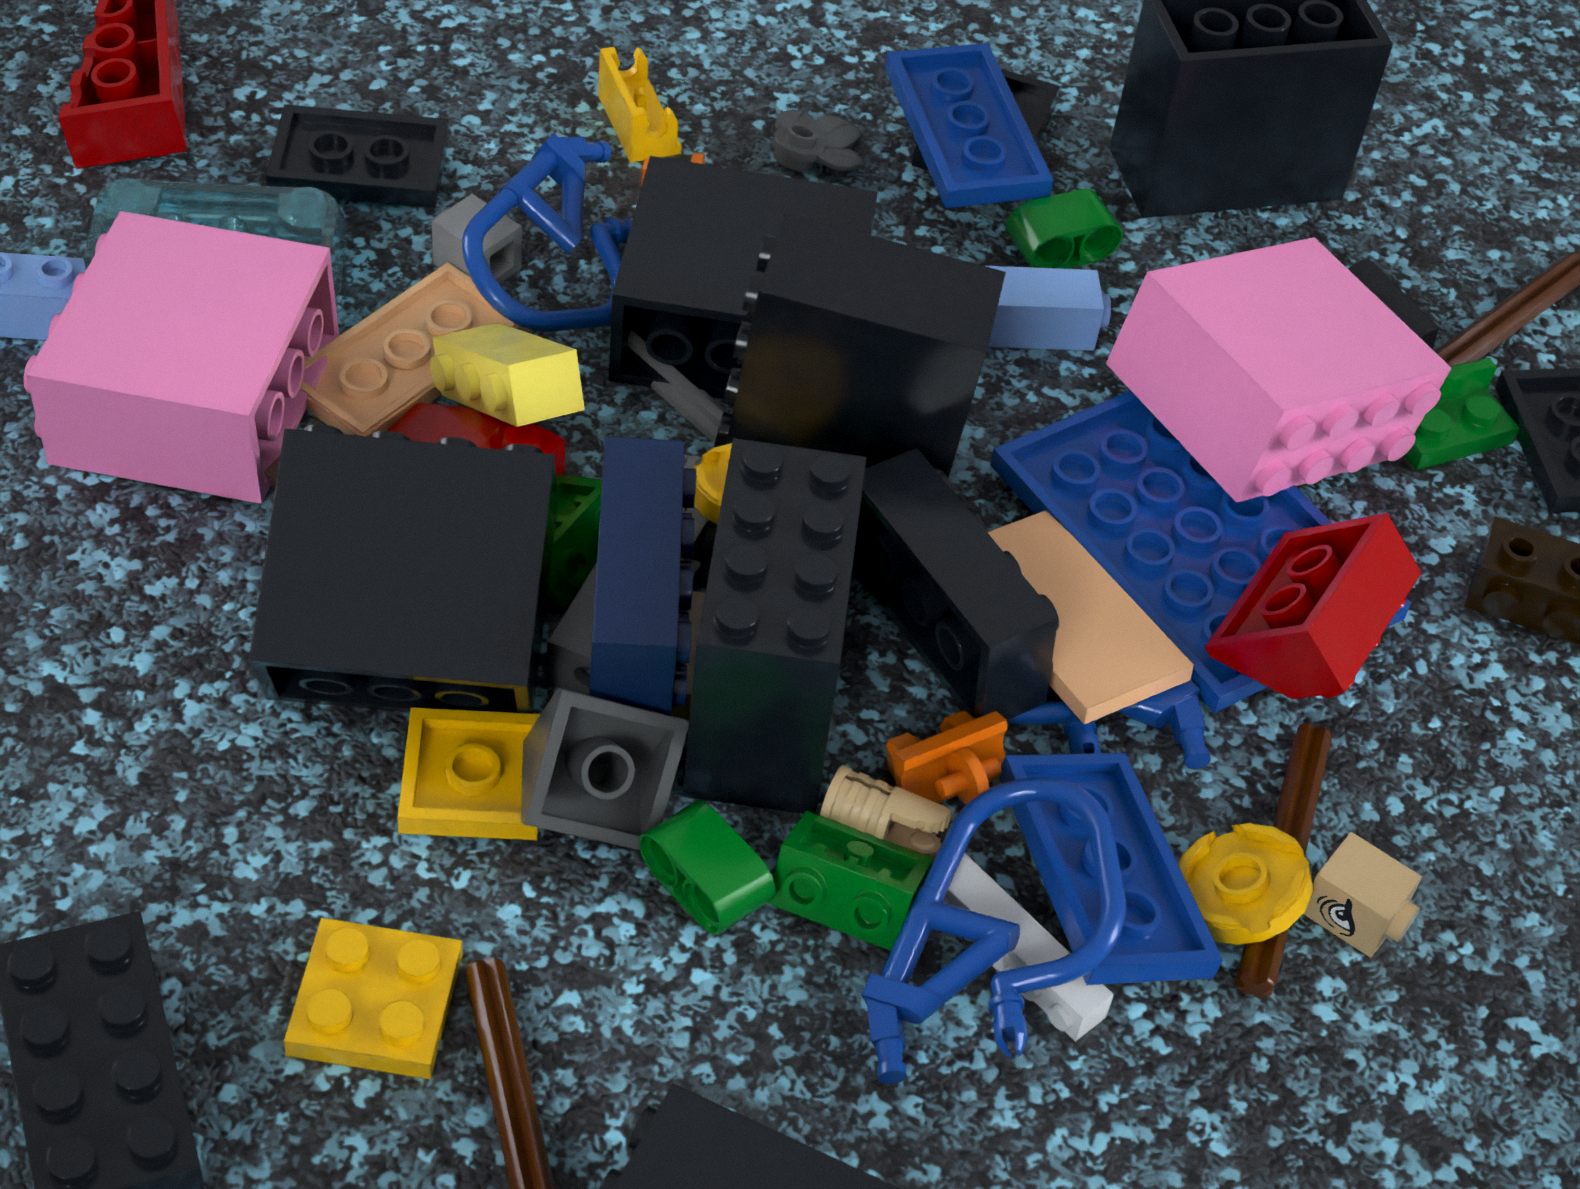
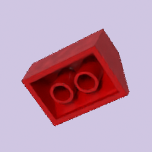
(1317, 607)

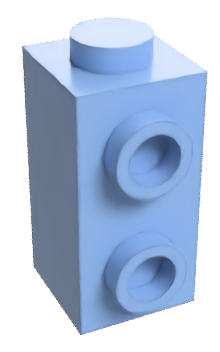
(34, 291)
(1050, 309)

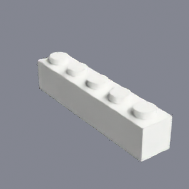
(1069, 1006)

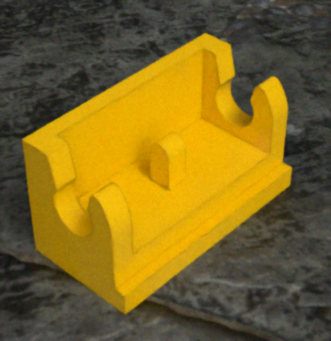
(635, 108)

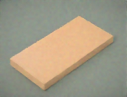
(384, 360)
(1105, 643)

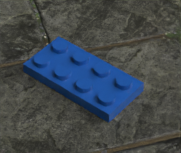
(968, 125)
(1162, 924)

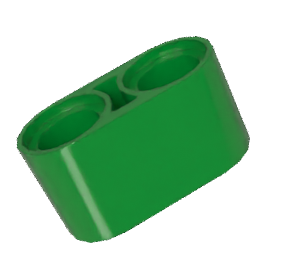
(1064, 230)
(707, 867)

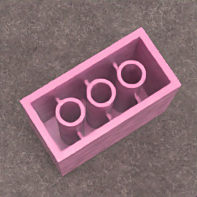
(183, 356)
(1276, 367)

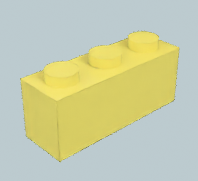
(507, 373)

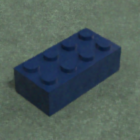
(641, 575)

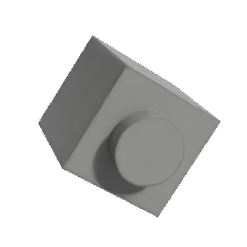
(500, 245)

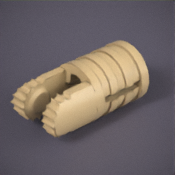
(885, 811)

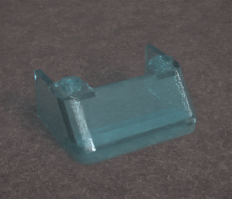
(268, 211)

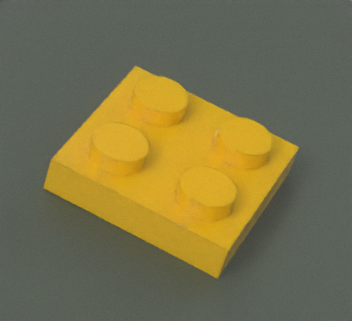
(464, 774)
(374, 998)

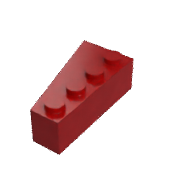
(128, 87)

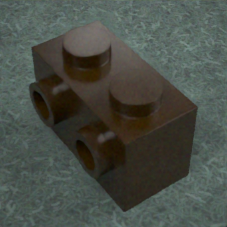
(1528, 580)

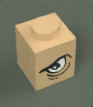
(1364, 895)

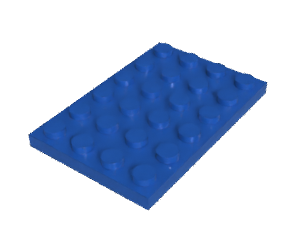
(1156, 523)

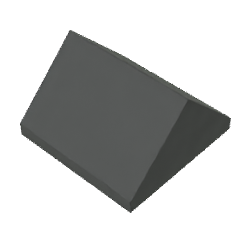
(599, 768)

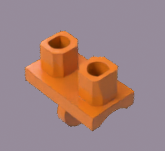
(953, 762)

